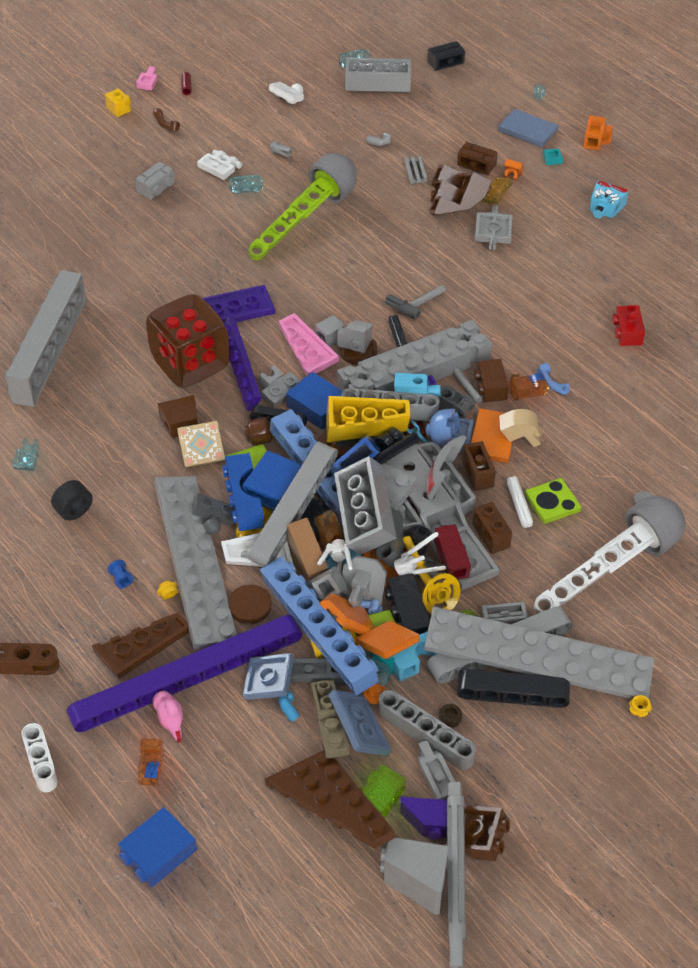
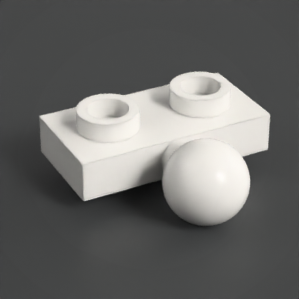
(291, 94)

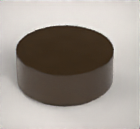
(450, 715)

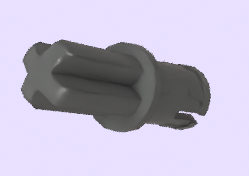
(403, 306)

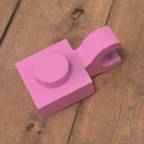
(147, 80)

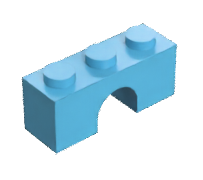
(407, 661)

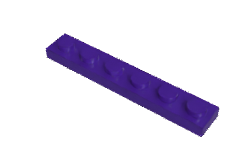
(241, 366)

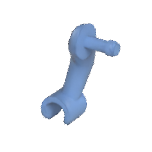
(557, 387)

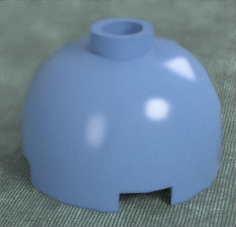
(443, 426)

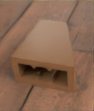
(305, 549)

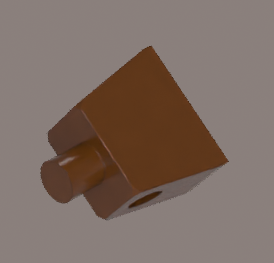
(178, 414)

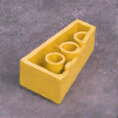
(357, 417)

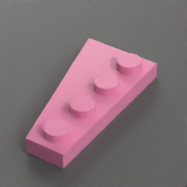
(307, 346)

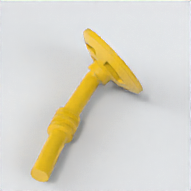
(436, 590)

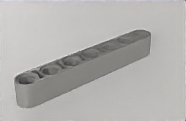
(293, 504)
(550, 621)

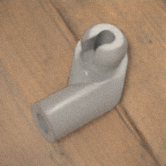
(379, 141)

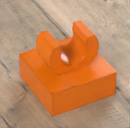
(513, 167)

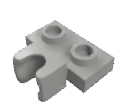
(276, 386)

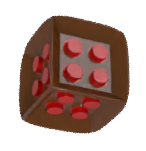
(188, 340)

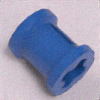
(120, 573)

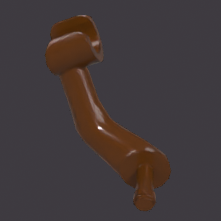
(173, 126)

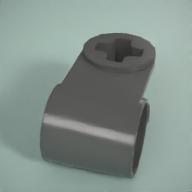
(455, 400)

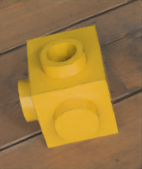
(118, 102)

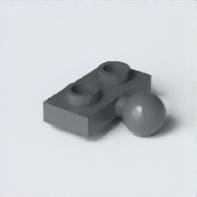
(213, 510)

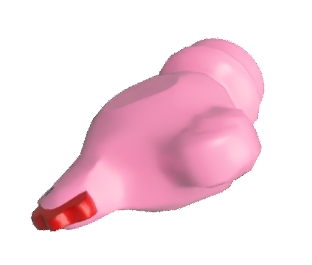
(169, 713)

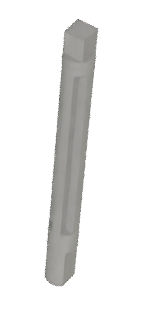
(456, 875)

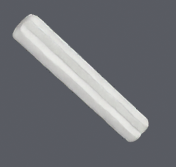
(519, 502)

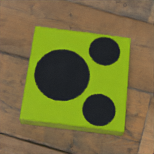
(552, 501)

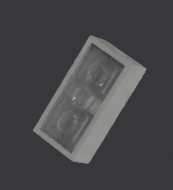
(378, 74)

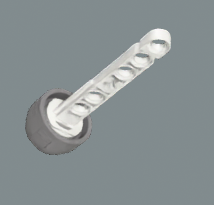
(652, 525)

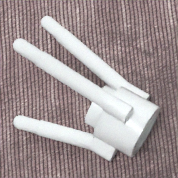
(338, 552)
(408, 563)

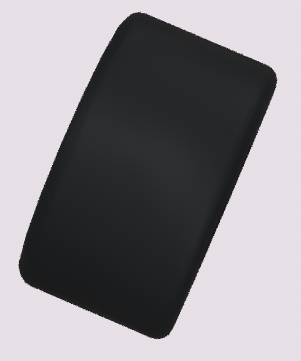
(71, 500)

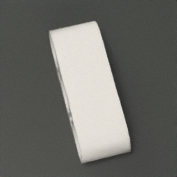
(42, 766)

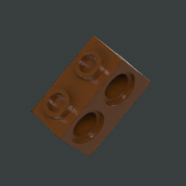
(492, 527)

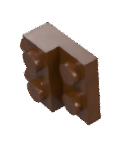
(484, 831)

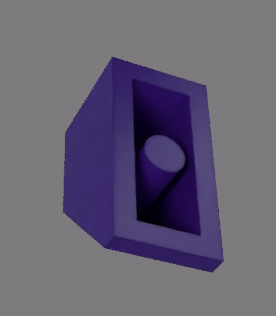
(426, 816)

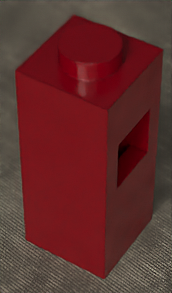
(452, 551)

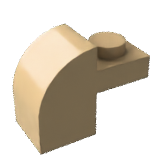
(519, 424)

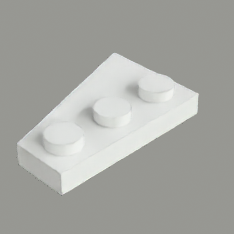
(238, 549)

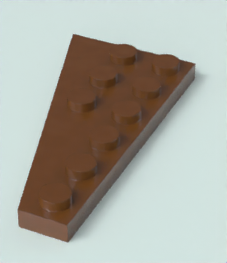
(331, 793)

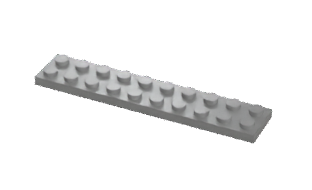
(194, 563)
(538, 653)

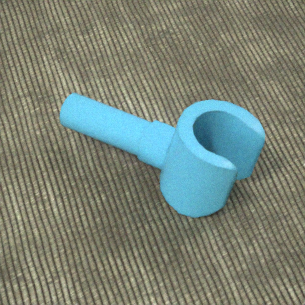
(416, 429)

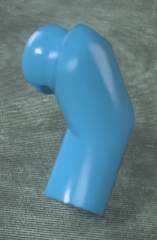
(287, 707)

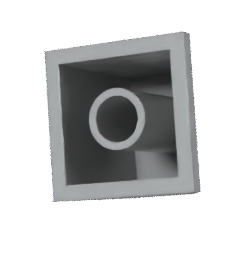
(416, 870)

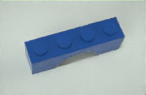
(247, 509)

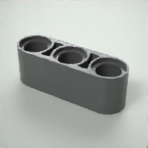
(392, 550)

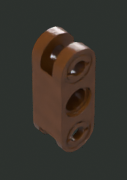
(40, 659)

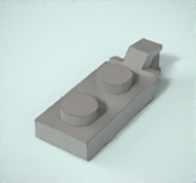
(434, 770)

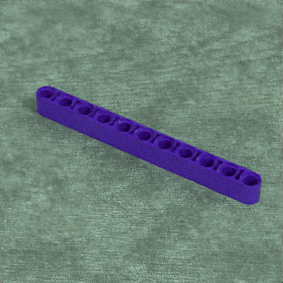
(183, 673)

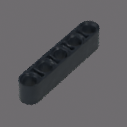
(513, 688)

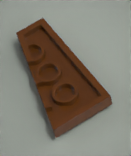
(133, 649)

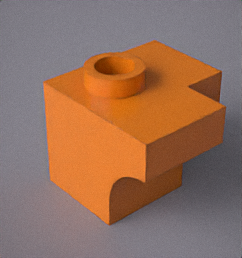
(597, 133)

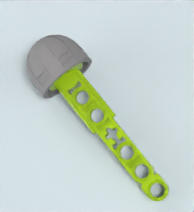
(330, 178)

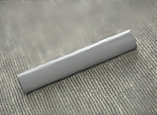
(428, 296)
(467, 385)

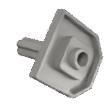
(365, 580)

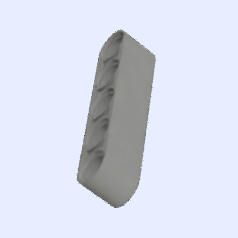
(421, 405)
(420, 720)

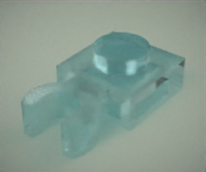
(26, 458)

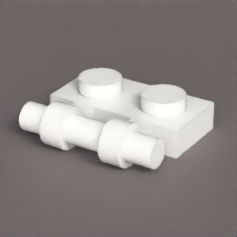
(219, 164)

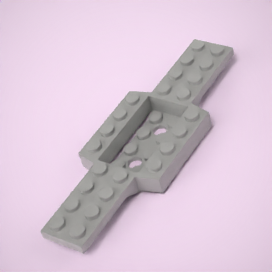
(447, 508)

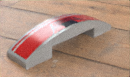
(435, 476)

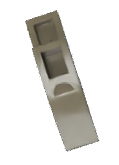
(329, 724)

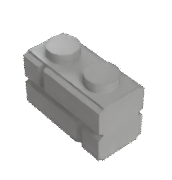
(155, 180)

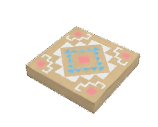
(201, 444)

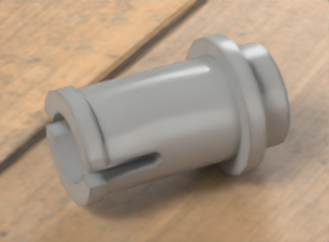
(280, 149)

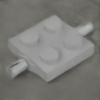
(493, 227)

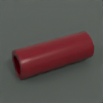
(186, 83)

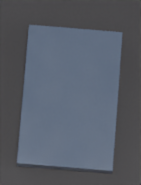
(528, 128)
(360, 723)

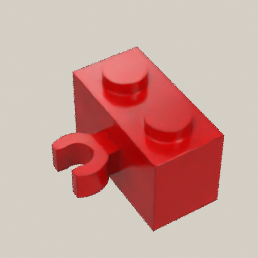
(629, 325)

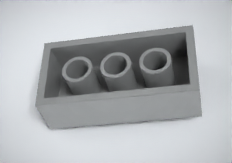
(365, 505)

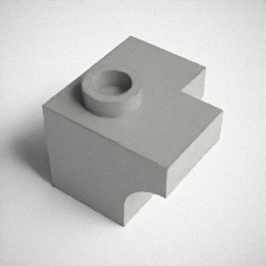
(355, 336)
(330, 583)

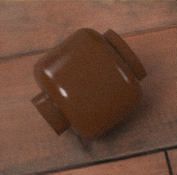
(258, 431)

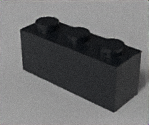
(407, 603)

